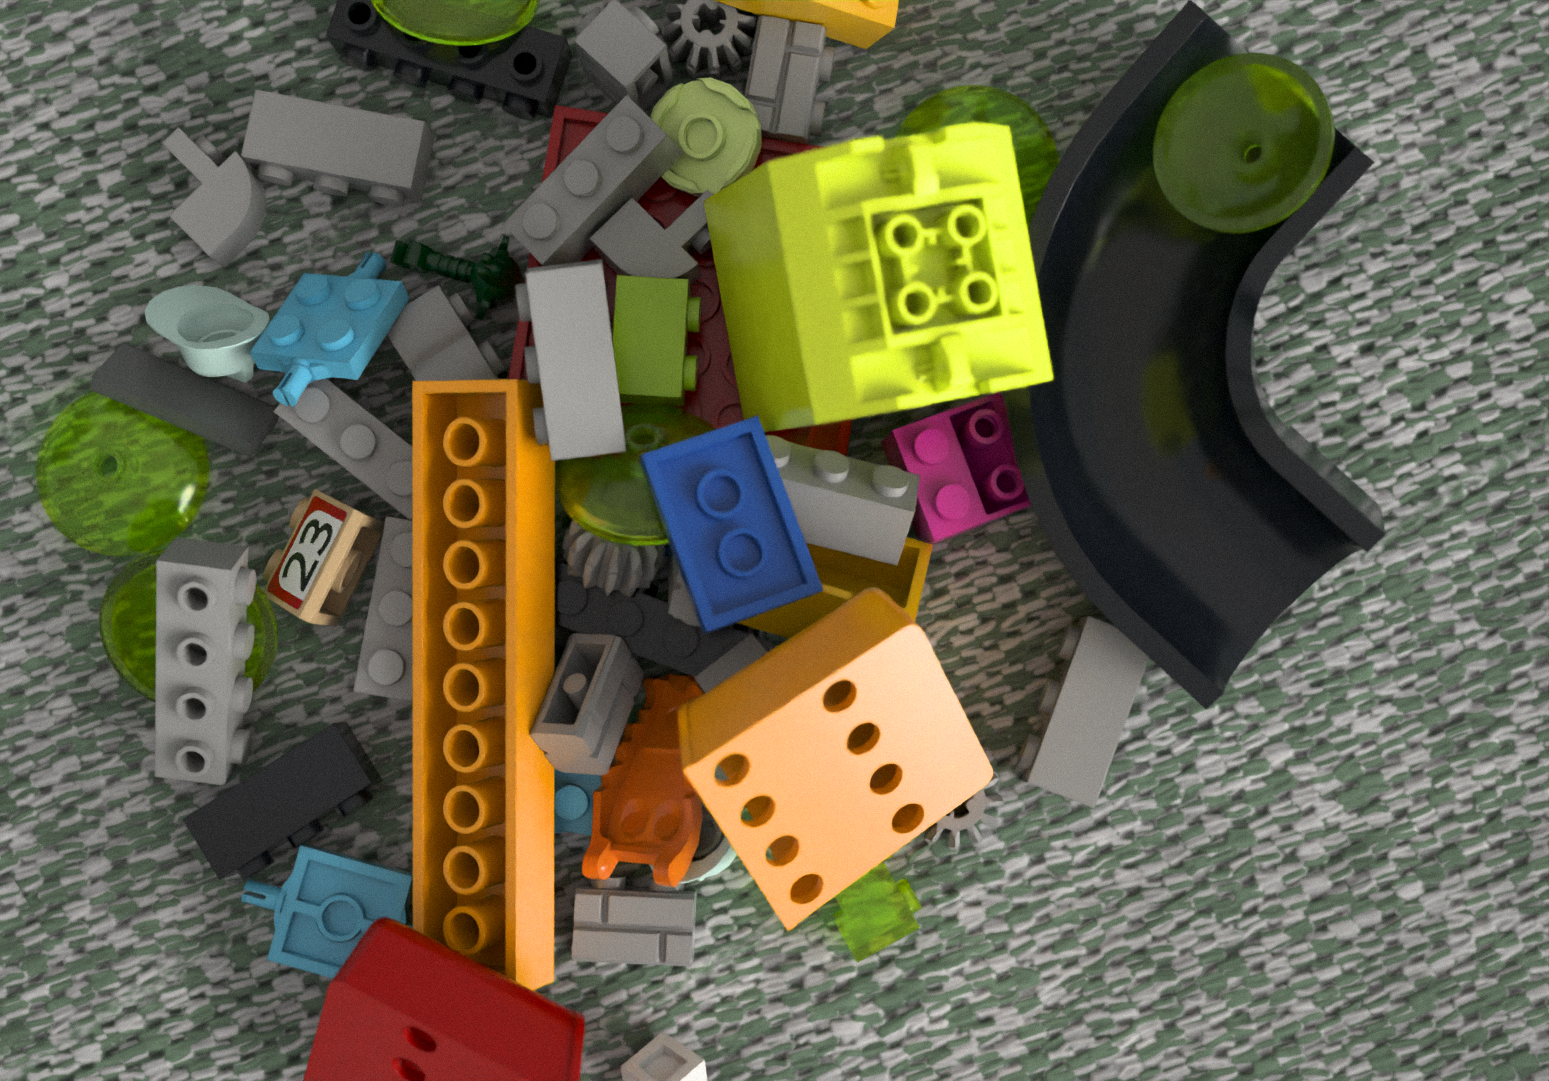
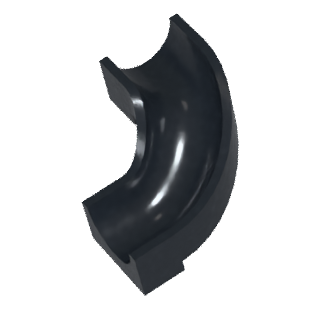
(1154, 439)

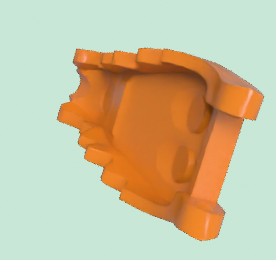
(645, 800)

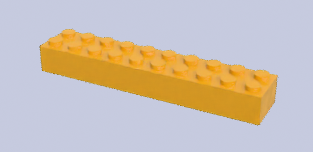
(482, 674)

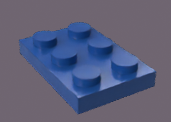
(730, 524)

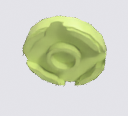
(715, 132)

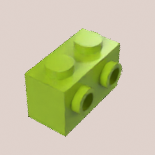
(652, 339)

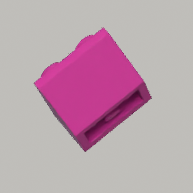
(963, 468)

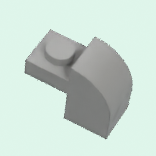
(227, 204)
(641, 247)

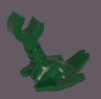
(491, 276)

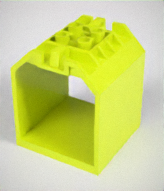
(878, 277)

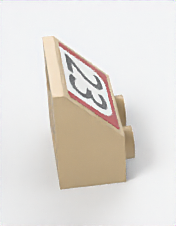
(322, 559)

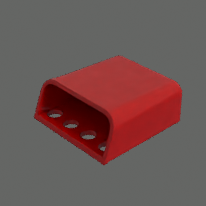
(432, 1014)

